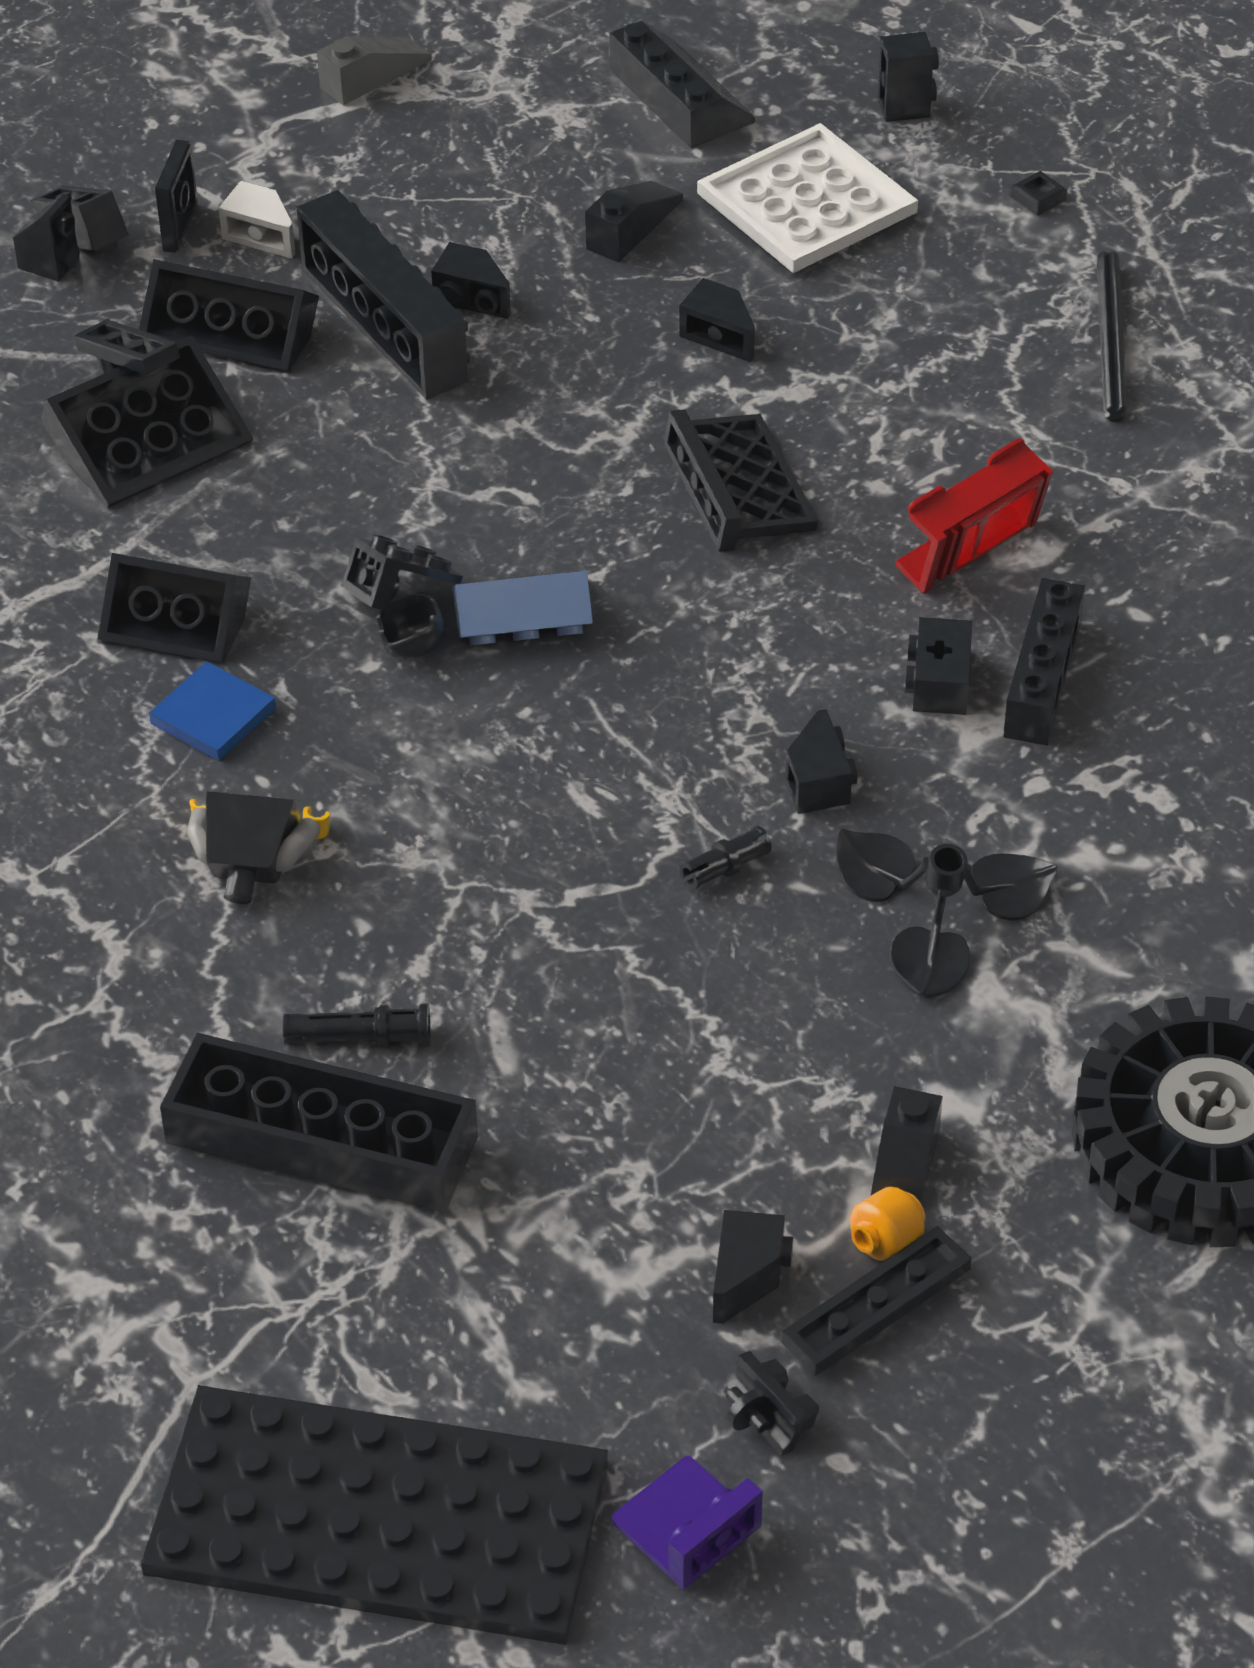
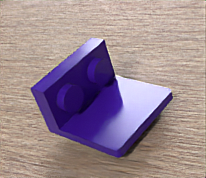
(689, 1520)

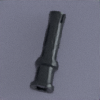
(381, 1026)

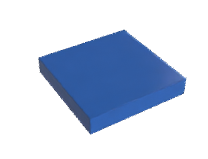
(212, 710)

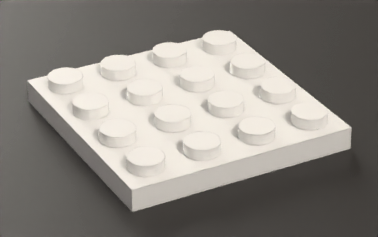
(807, 197)

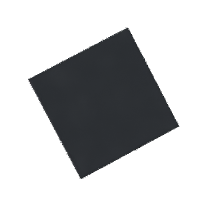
(176, 195)

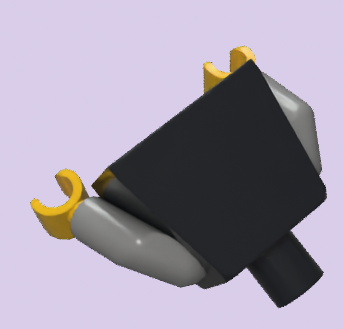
(251, 838)

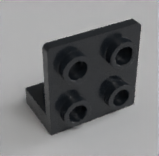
(376, 565)

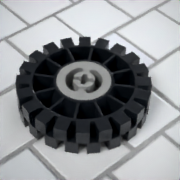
(1144, 1111)

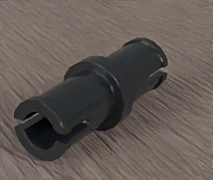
(725, 857)

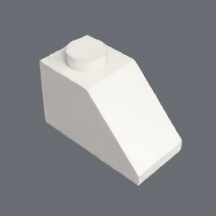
(257, 220)

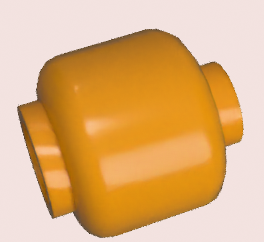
(887, 1222)

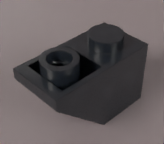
(48, 241)
(472, 280)
(817, 767)

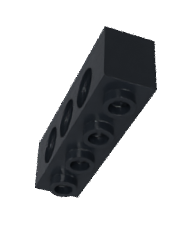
(1044, 661)

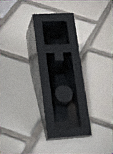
(95, 213)
(626, 217)

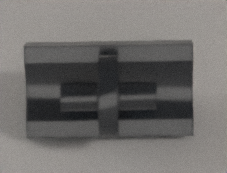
(763, 1403)

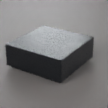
(1038, 193)

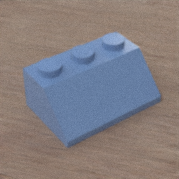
(522, 606)

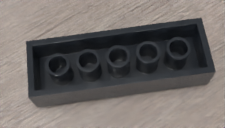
(383, 294)
(320, 1122)

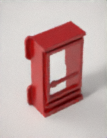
(976, 514)

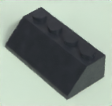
(674, 85)
(229, 314)

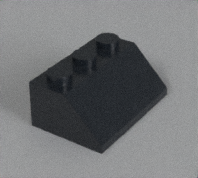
(172, 607)

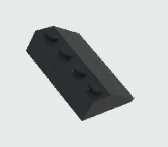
(144, 429)

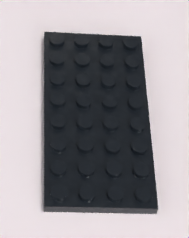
(378, 1514)

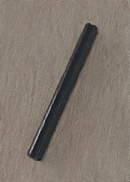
(1111, 336)

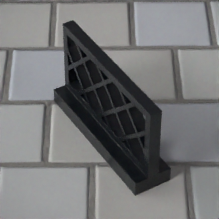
(709, 482)

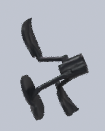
(927, 959)

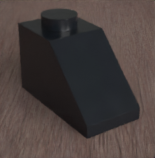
(717, 319)
(908, 1141)
(748, 1261)

